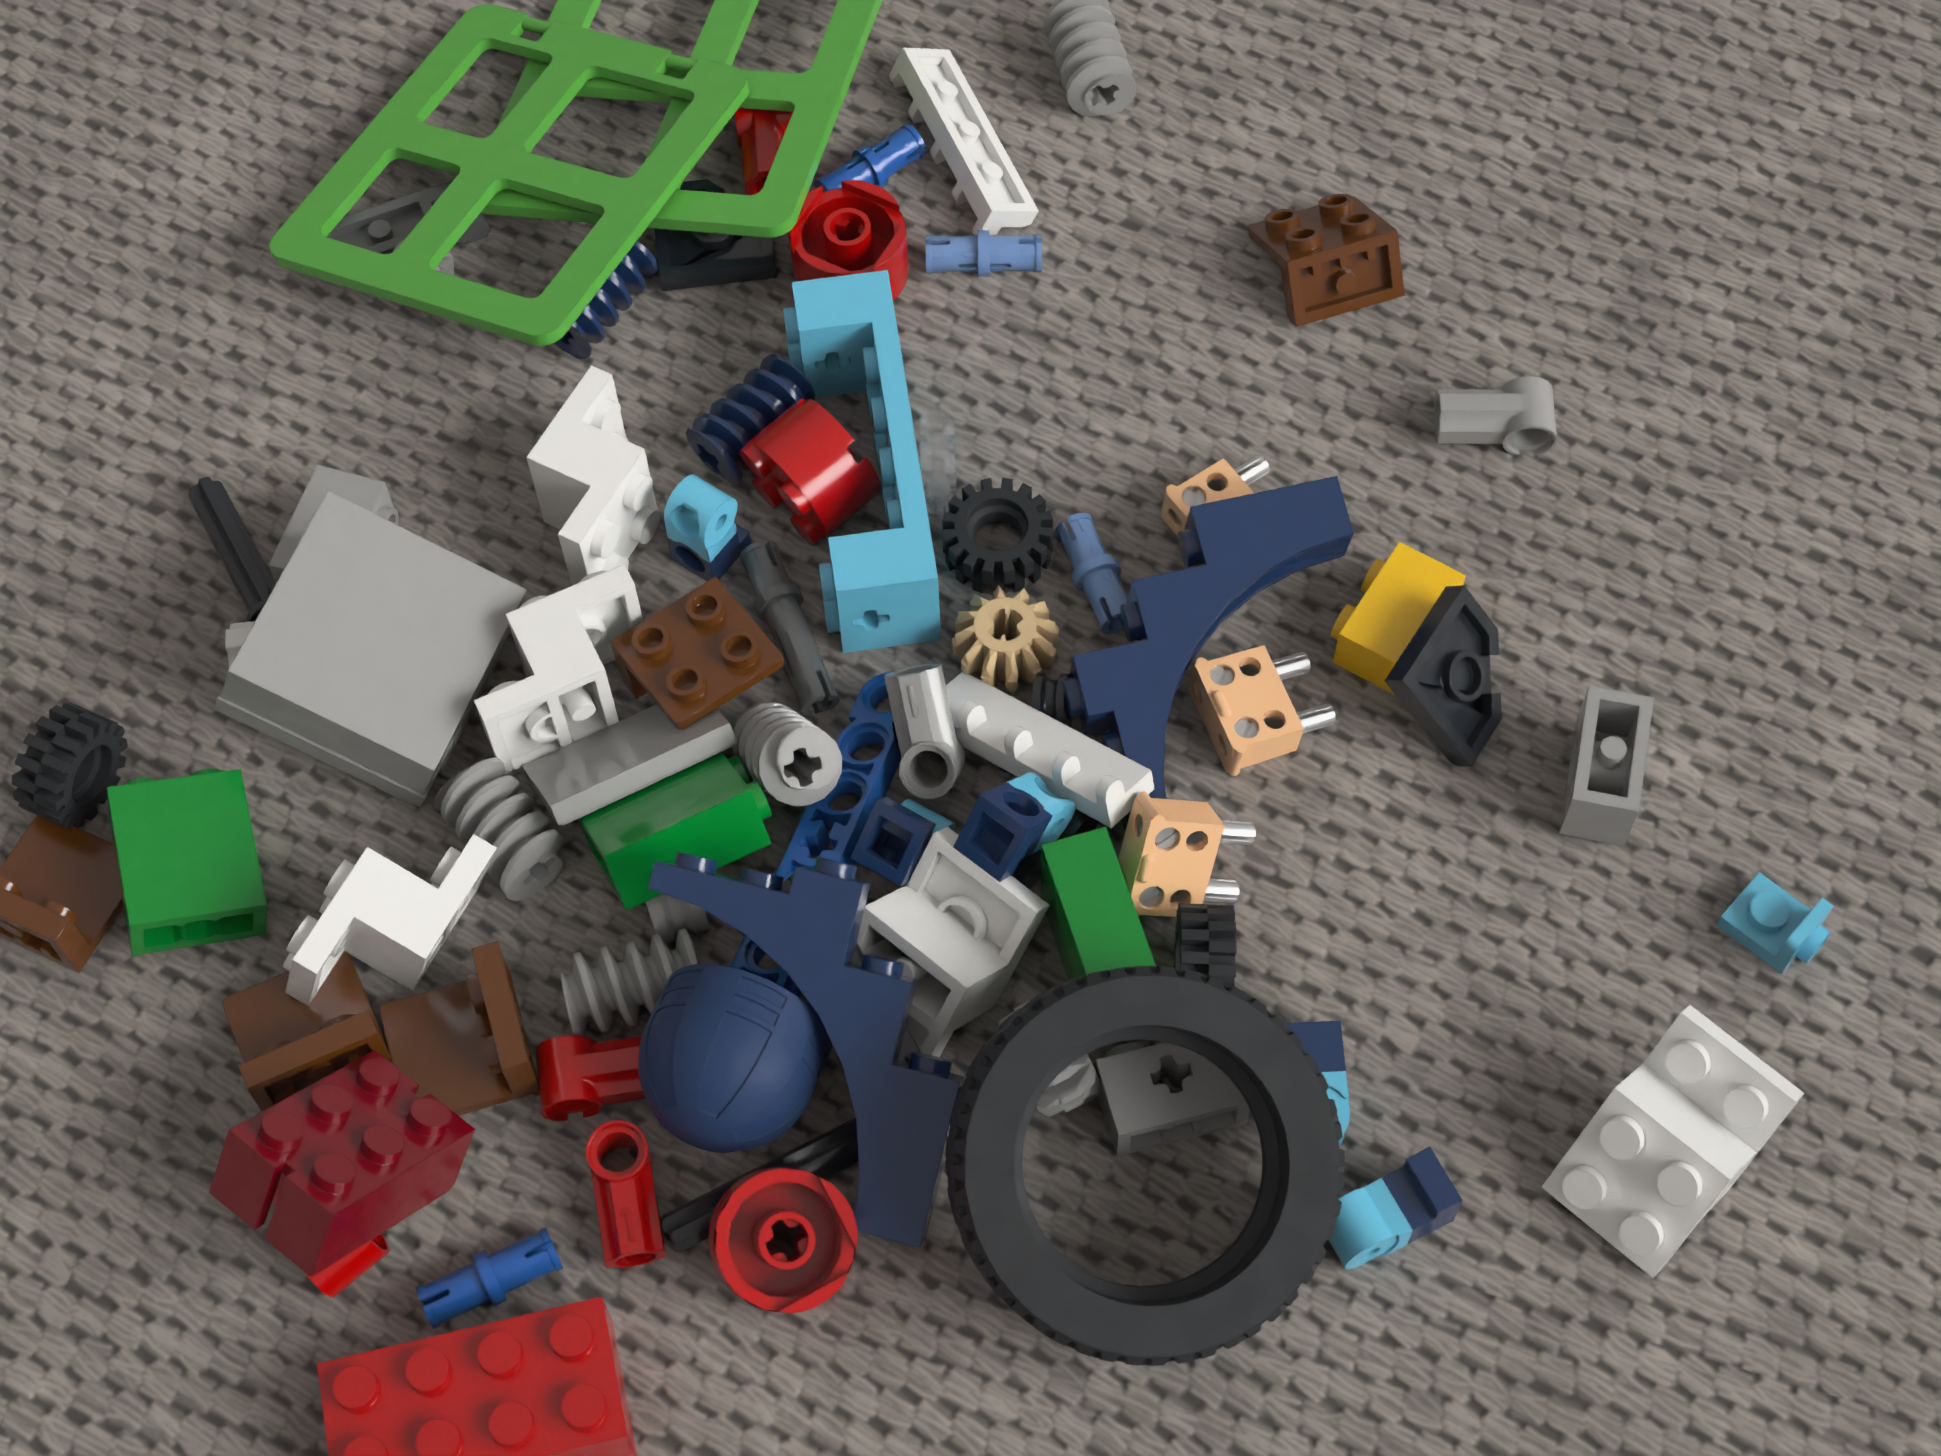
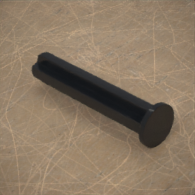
(232, 544)

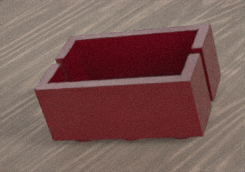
(353, 1159)

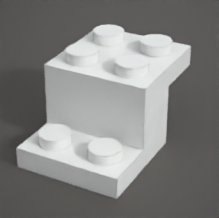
(593, 480)
(562, 654)
(385, 917)
(954, 935)
(1671, 1140)

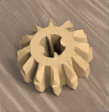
(1005, 659)

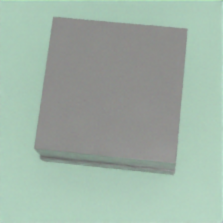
(371, 650)

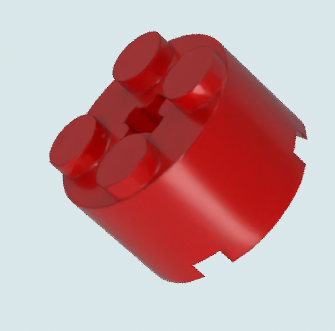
(850, 234)
(810, 469)
(820, 1250)

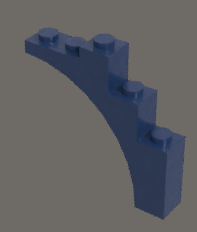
(1234, 554)
(865, 1010)

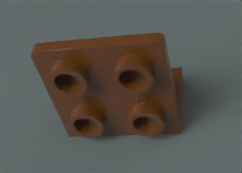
(1331, 257)
(695, 654)
(59, 892)
(464, 1038)
(298, 1044)

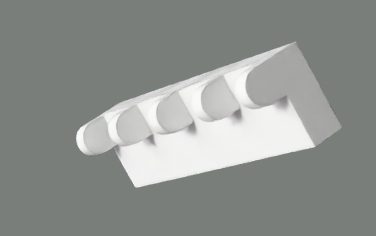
(963, 139)
(1030, 741)

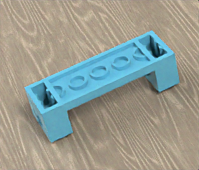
(881, 582)

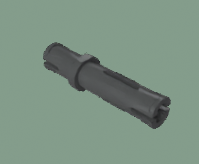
(779, 605)

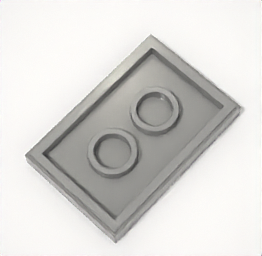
(623, 761)

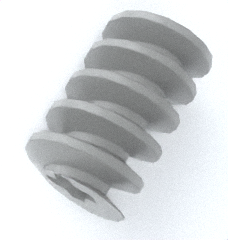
(1090, 56)
(786, 754)
(489, 806)
(623, 984)

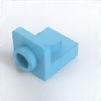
(1776, 924)

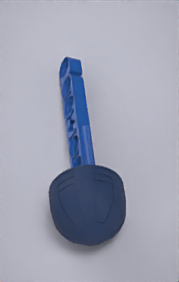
(735, 1045)

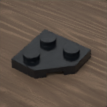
(711, 259)
(1448, 676)

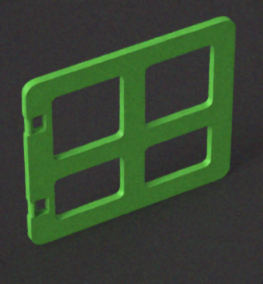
(811, 96)
(506, 163)

